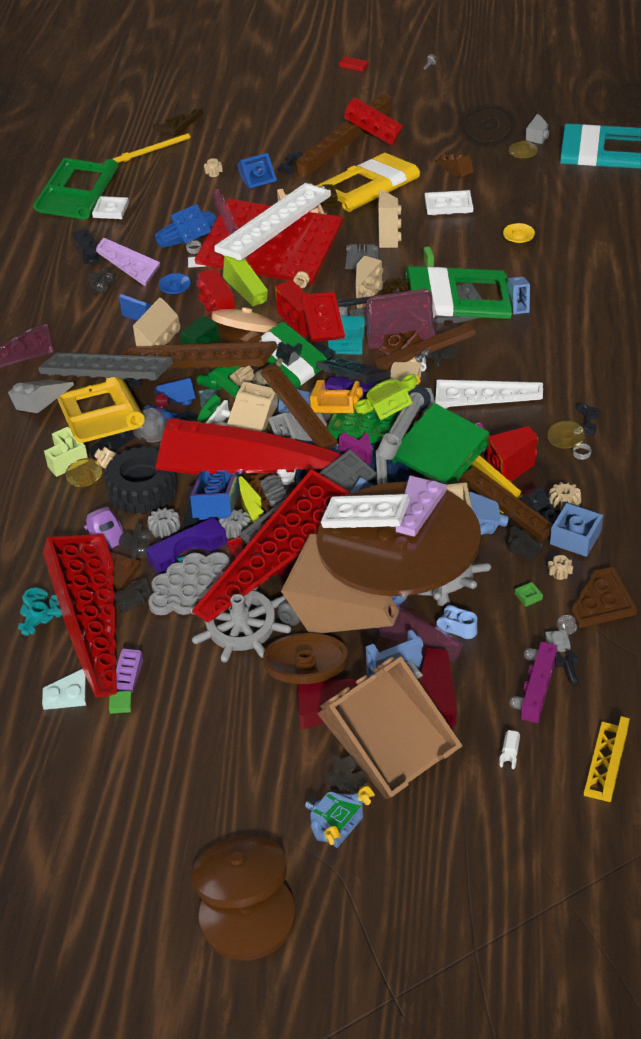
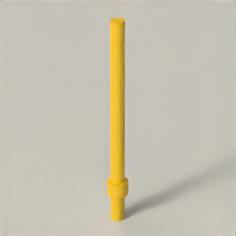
(127, 156)

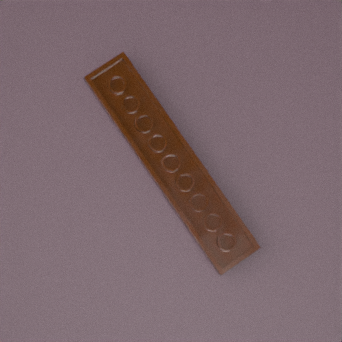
(209, 355)

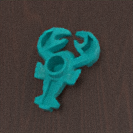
(37, 611)

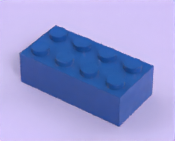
(214, 495)

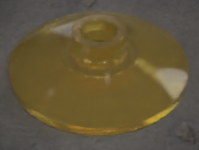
(523, 149)
(566, 434)
(83, 472)

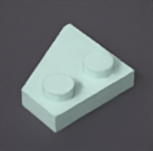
(66, 692)

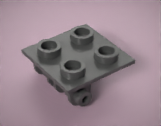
(355, 255)

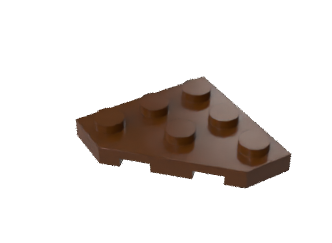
(603, 600)

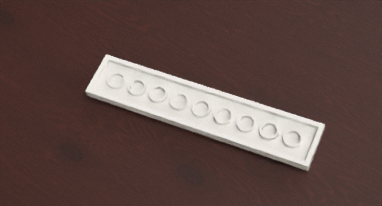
(272, 221)

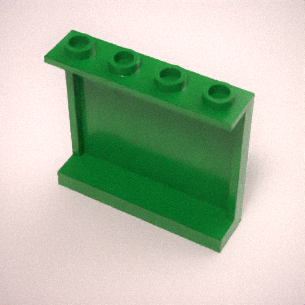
(441, 445)

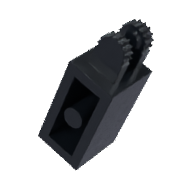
(86, 247)

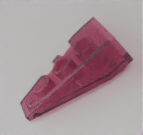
(26, 346)
(430, 634)

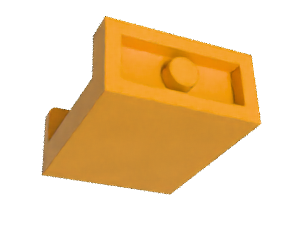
(334, 400)

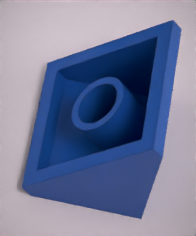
(132, 307)

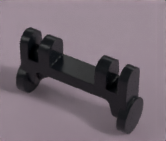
(286, 167)
(590, 413)

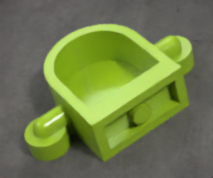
(388, 397)

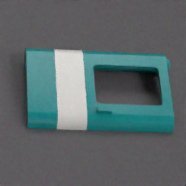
(585, 146)

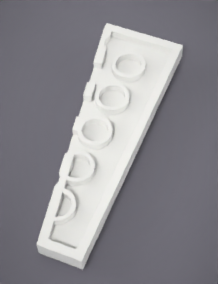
(463, 393)

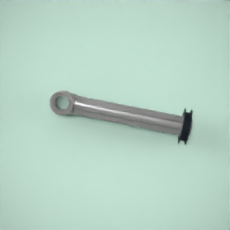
(392, 440)

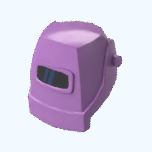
(105, 522)

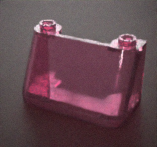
(400, 314)

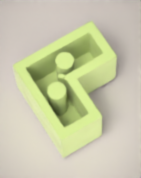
(65, 451)

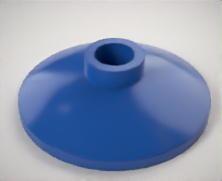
(174, 283)

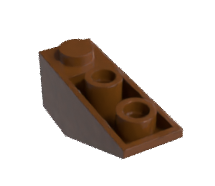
(456, 164)

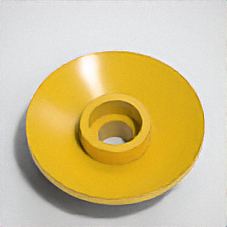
(518, 233)

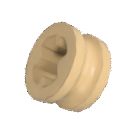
(302, 275)

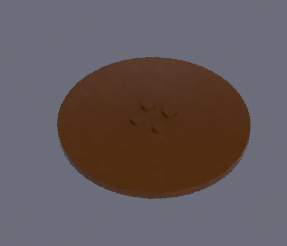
(400, 564)

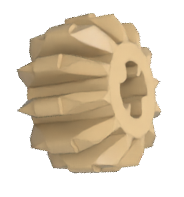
(244, 374)
(563, 494)

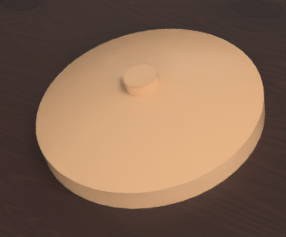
(243, 319)

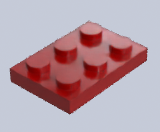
(323, 317)

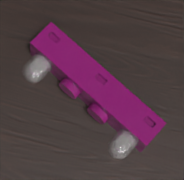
(537, 687)

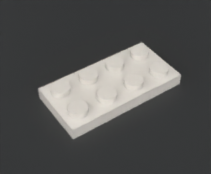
(365, 511)

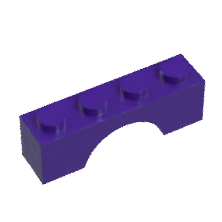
(206, 535)

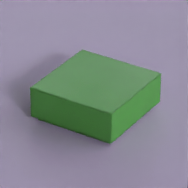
(428, 257)
(528, 594)
(120, 702)

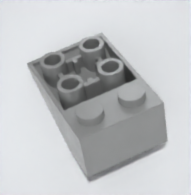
(287, 426)

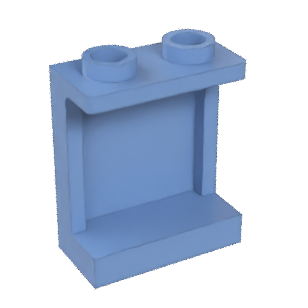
(407, 650)

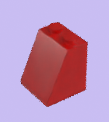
(512, 452)

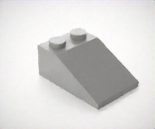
(37, 394)

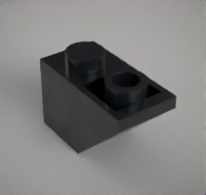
(538, 501)

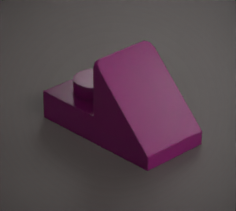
(360, 447)

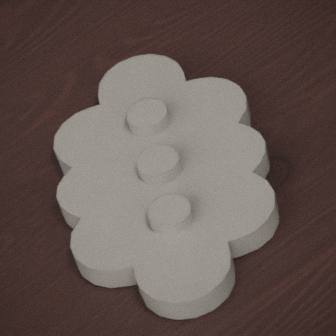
(186, 583)

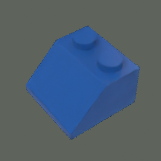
(256, 171)

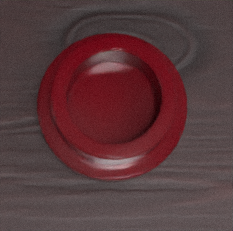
(162, 400)

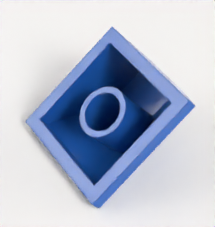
(178, 391)

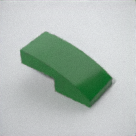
(209, 408)

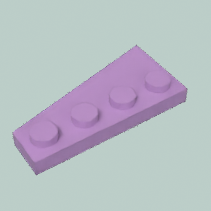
(130, 261)
(423, 499)

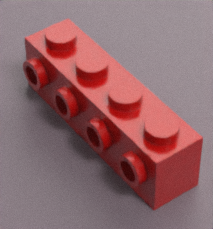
(373, 121)

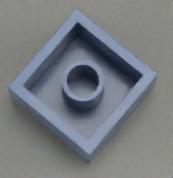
(576, 529)

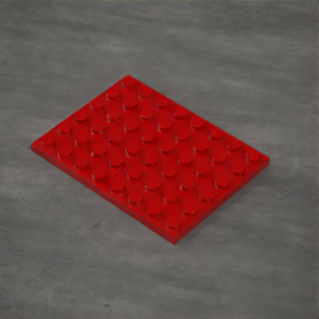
(295, 249)

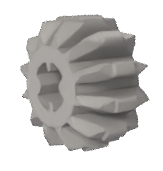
(164, 523)
(235, 523)

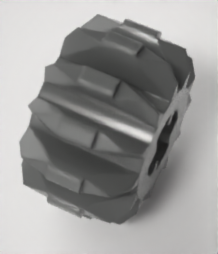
(273, 490)

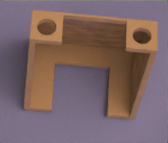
(329, 604)
(390, 726)

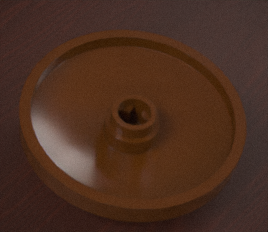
(305, 658)
(239, 871)
(249, 930)

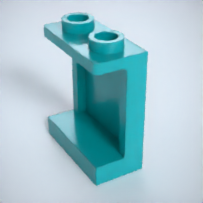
(354, 336)

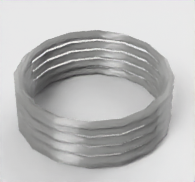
(193, 251)
(585, 456)

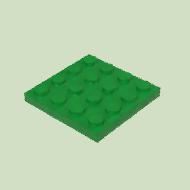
(358, 425)

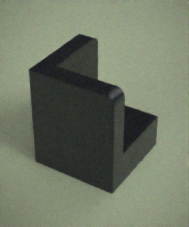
(288, 353)

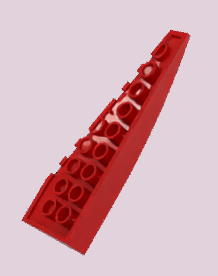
(214, 448)
(274, 544)
(84, 589)

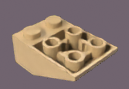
(368, 278)
(253, 407)

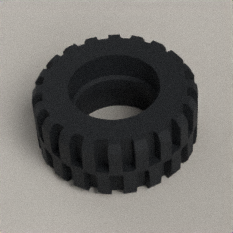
(139, 496)

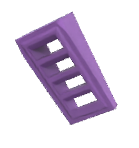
(128, 658)

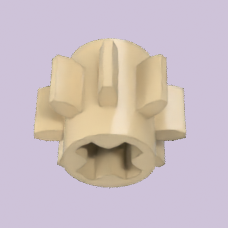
(213, 167)
(104, 456)
(560, 567)

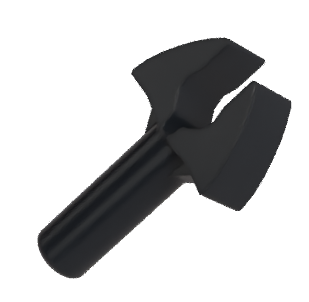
(132, 382)
(568, 665)

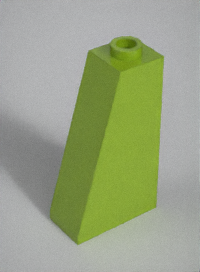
(244, 280)

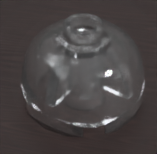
(153, 425)

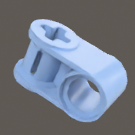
(459, 622)

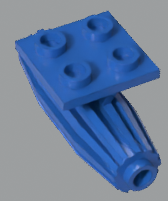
(186, 227)

